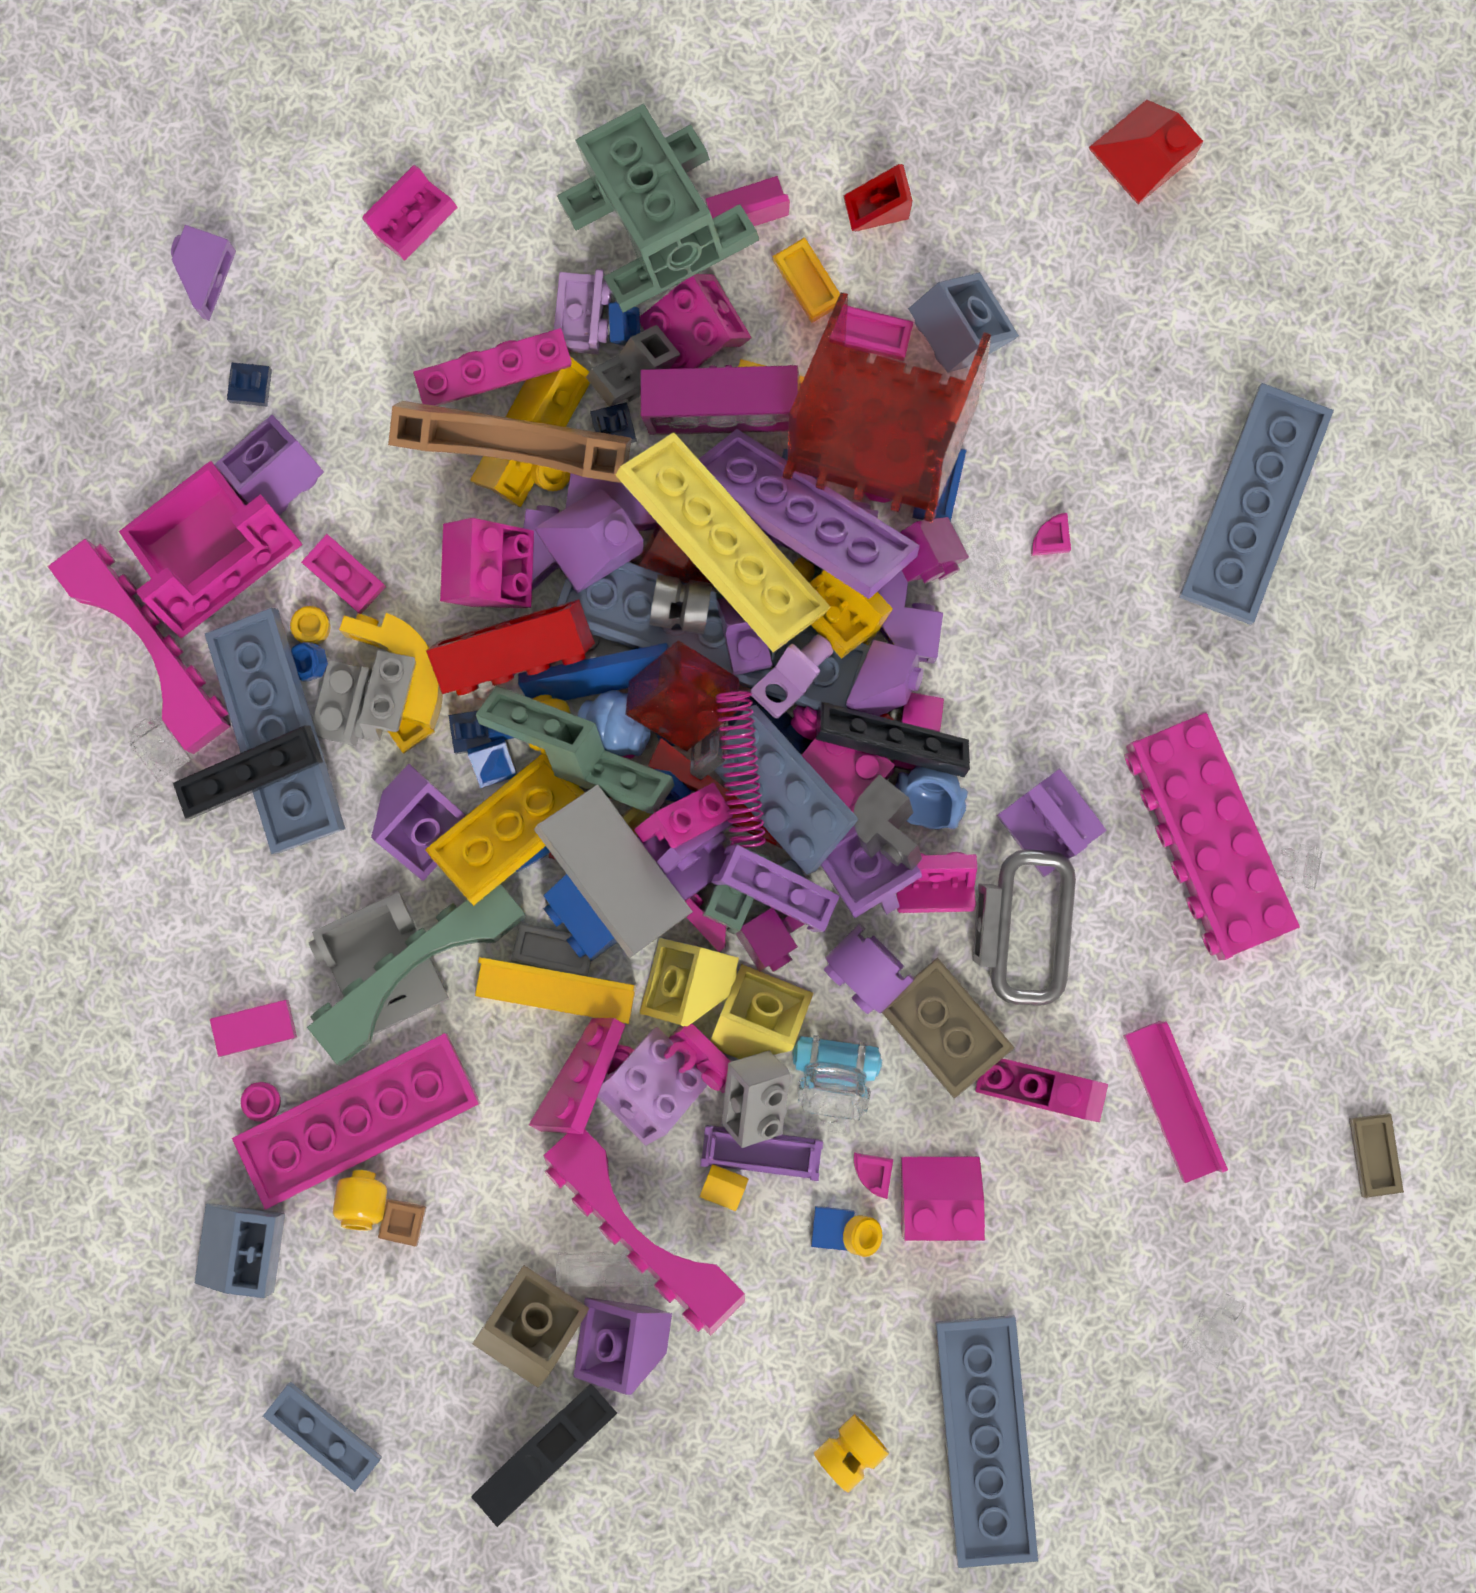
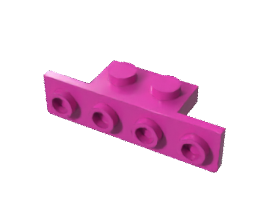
(493, 368)

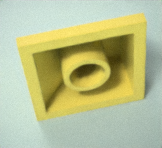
(687, 982)
(760, 1015)

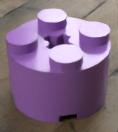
(867, 970)

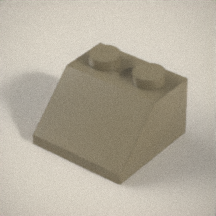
(531, 1326)

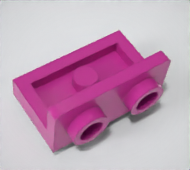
(408, 213)
(944, 885)

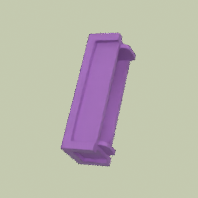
(777, 887)
(778, 1155)

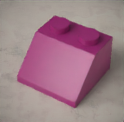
(942, 1199)

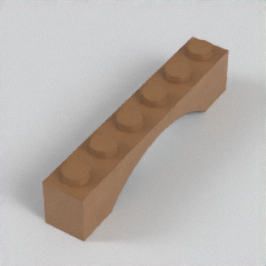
(473, 433)

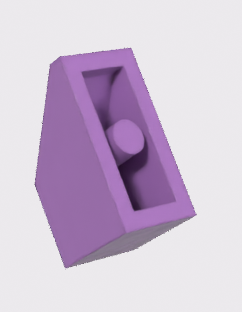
(202, 266)
(885, 679)

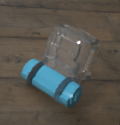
(834, 1080)

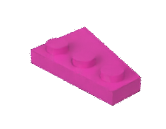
(580, 1080)

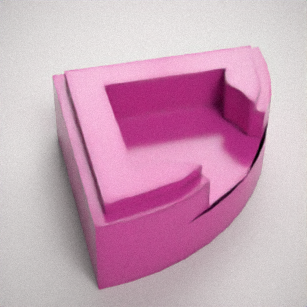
(1052, 537)
(874, 1173)

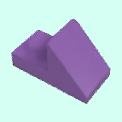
(744, 647)

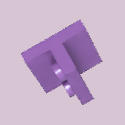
(1052, 819)
(692, 863)
(864, 880)

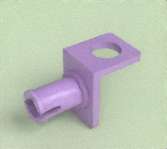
(793, 673)

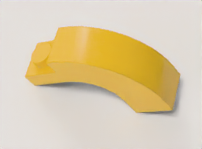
(398, 637)

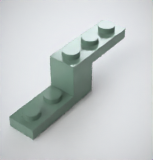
(575, 749)

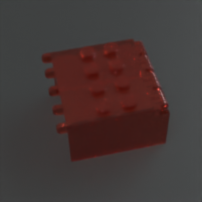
(878, 424)

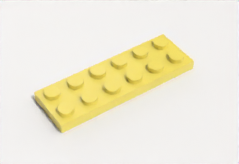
(722, 541)

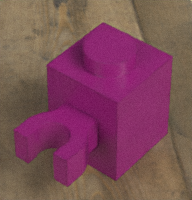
(769, 939)

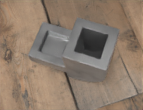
(621, 375)
(880, 815)

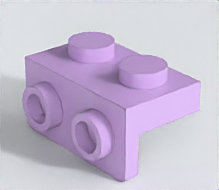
(581, 310)

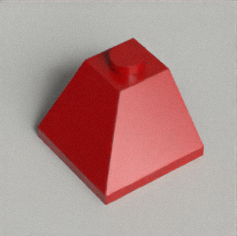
(1147, 148)

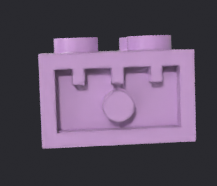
(649, 1090)

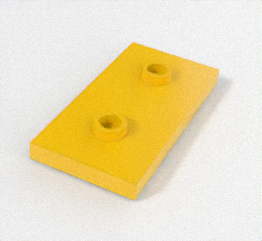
(500, 831)

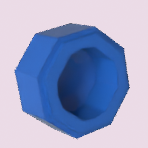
(309, 660)

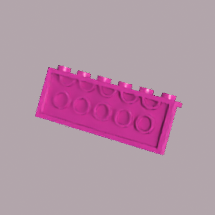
(1211, 837)

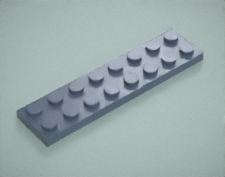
(621, 608)

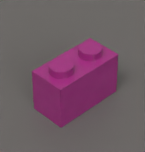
(938, 550)

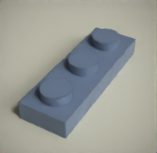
(322, 1436)

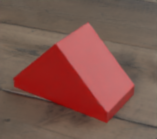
(880, 200)

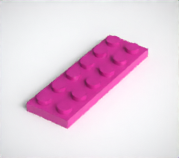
(356, 1121)

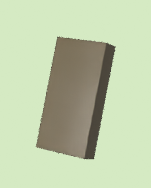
(1376, 1155)

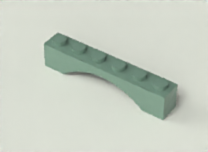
(352, 1021)

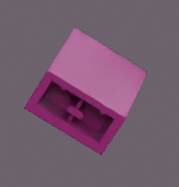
(486, 564)

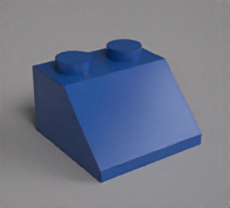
(572, 909)

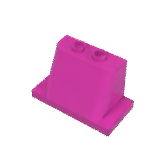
(204, 548)

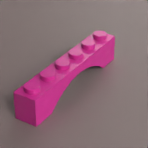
(186, 707)
(697, 1286)

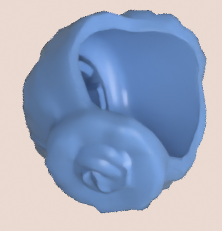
(617, 731)
(934, 797)

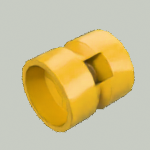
(861, 1442)

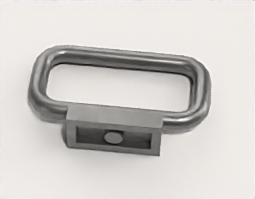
(994, 922)

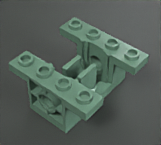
(664, 215)

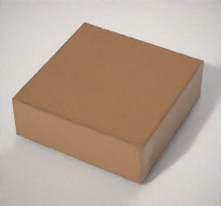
(402, 1222)

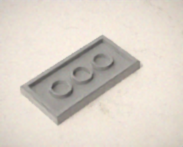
(613, 870)

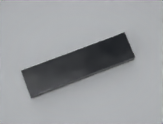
(892, 739)
(248, 772)

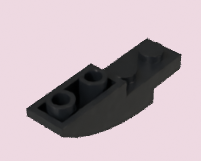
(543, 1455)

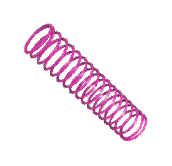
(738, 839)

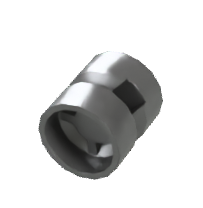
(695, 606)

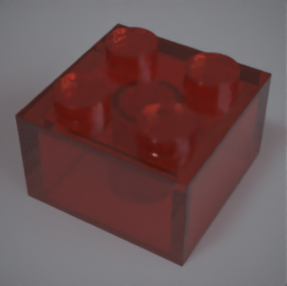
(679, 695)

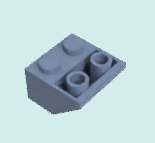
(239, 1250)

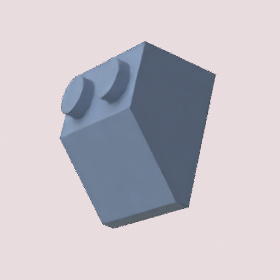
(955, 318)

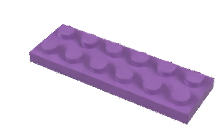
(807, 519)

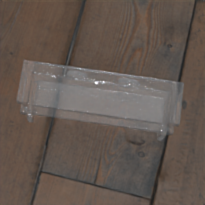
(599, 1269)

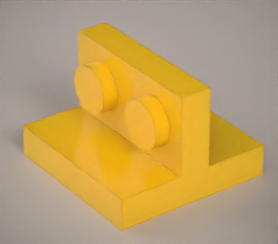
(851, 615)

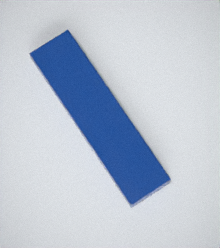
(590, 675)

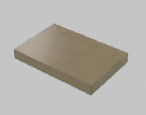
(947, 1028)

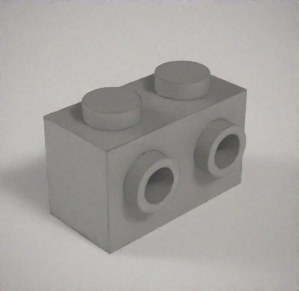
(755, 1098)

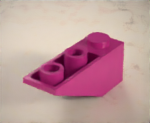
(1044, 1089)

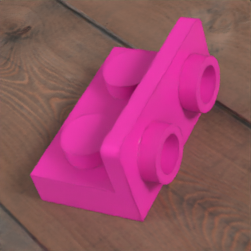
(686, 817)

